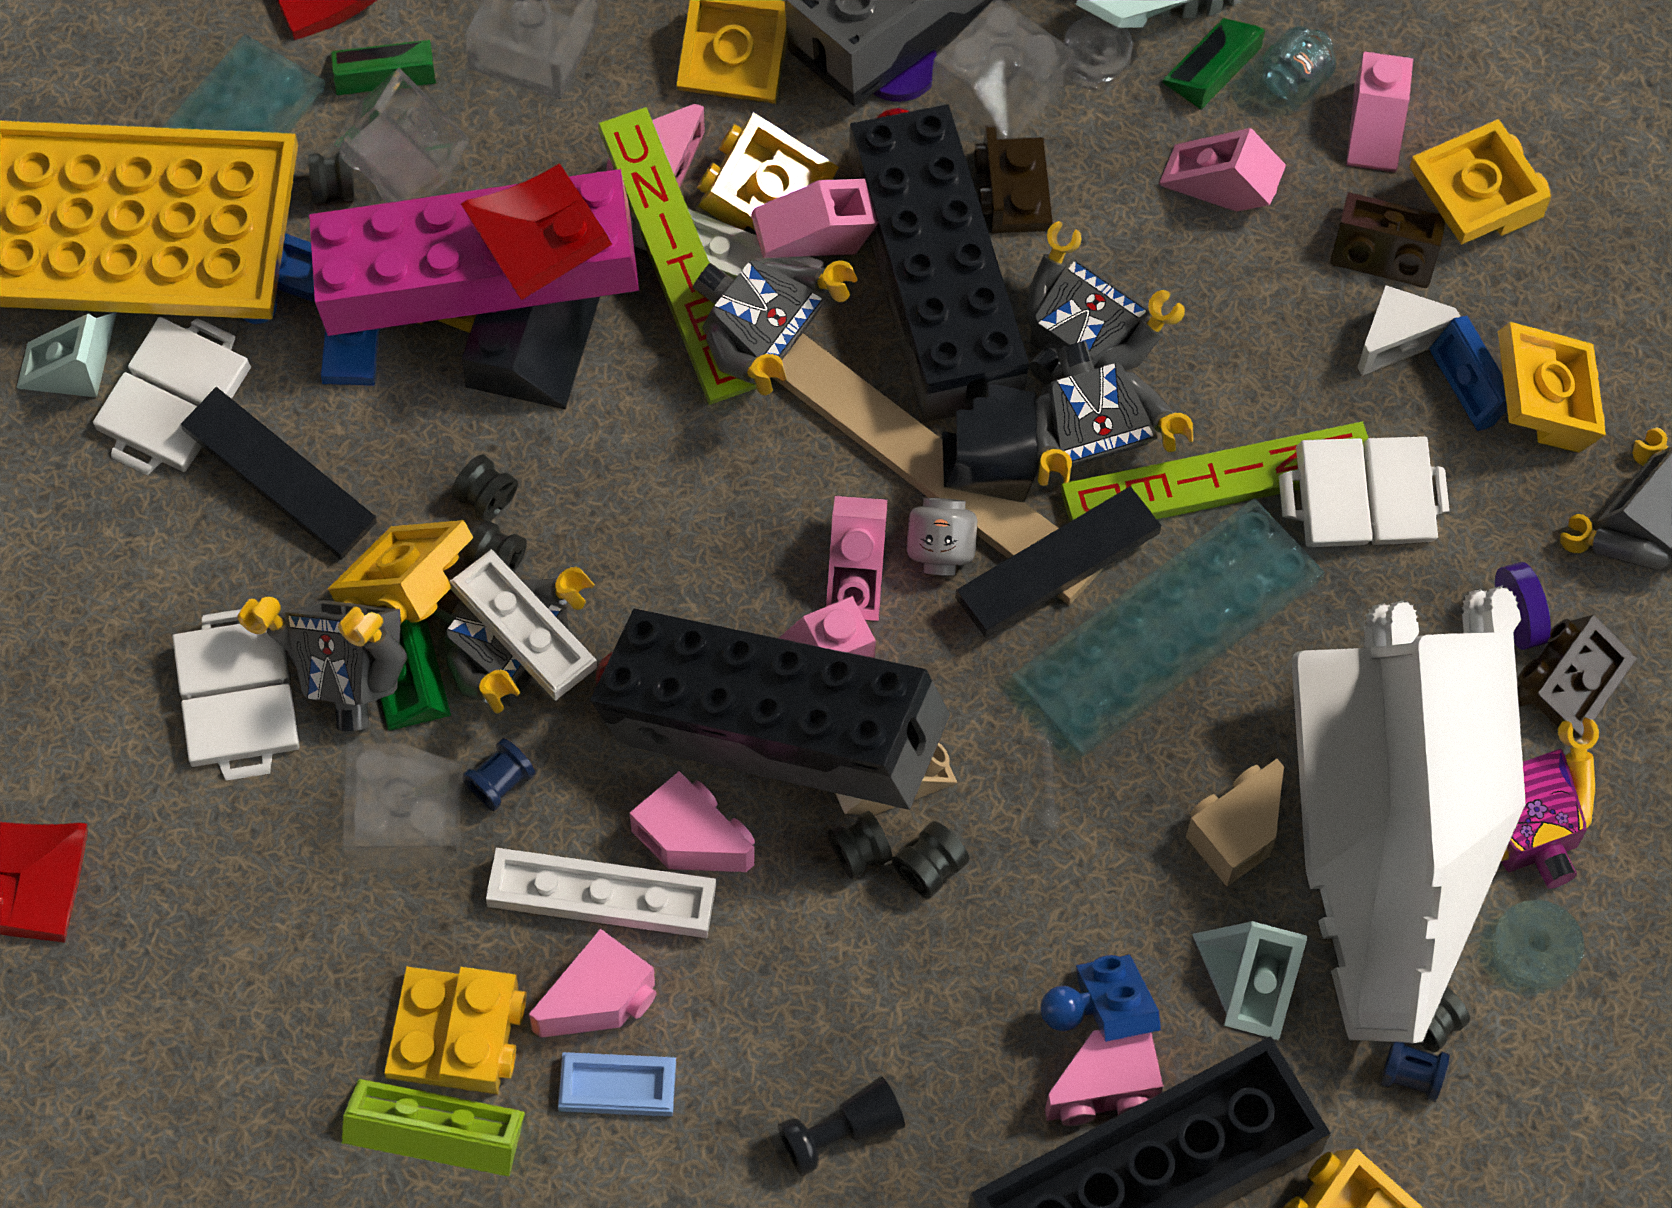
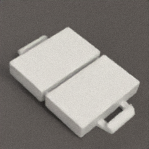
(167, 382)
(1365, 491)
(234, 696)

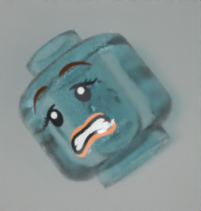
(1298, 63)

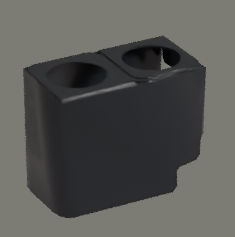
(994, 445)

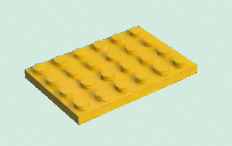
(143, 218)

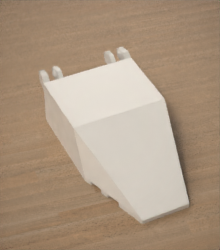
(1407, 800)

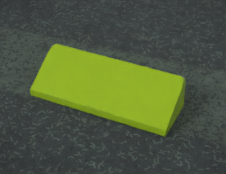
(432, 1134)

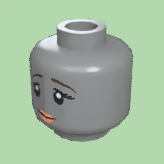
(942, 535)

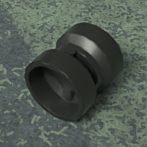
(931, 859)

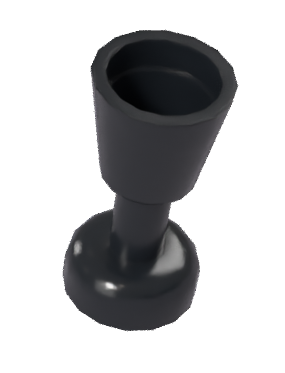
(862, 1116)

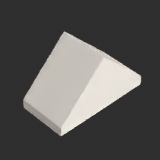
(1403, 328)

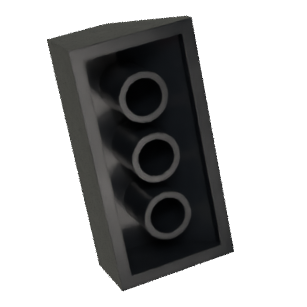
(529, 351)

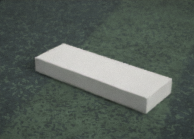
(523, 624)

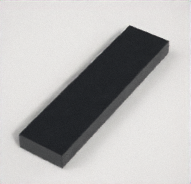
(278, 473)
(1058, 561)

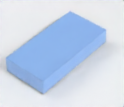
(617, 1084)

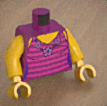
(1556, 807)

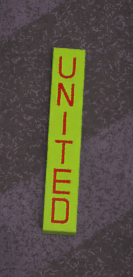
(668, 238)
(1203, 479)

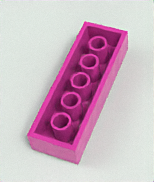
(430, 263)

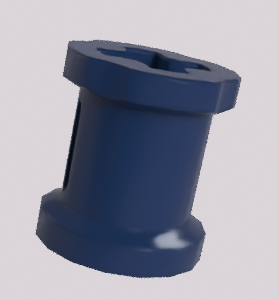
(498, 774)
(1415, 1070)

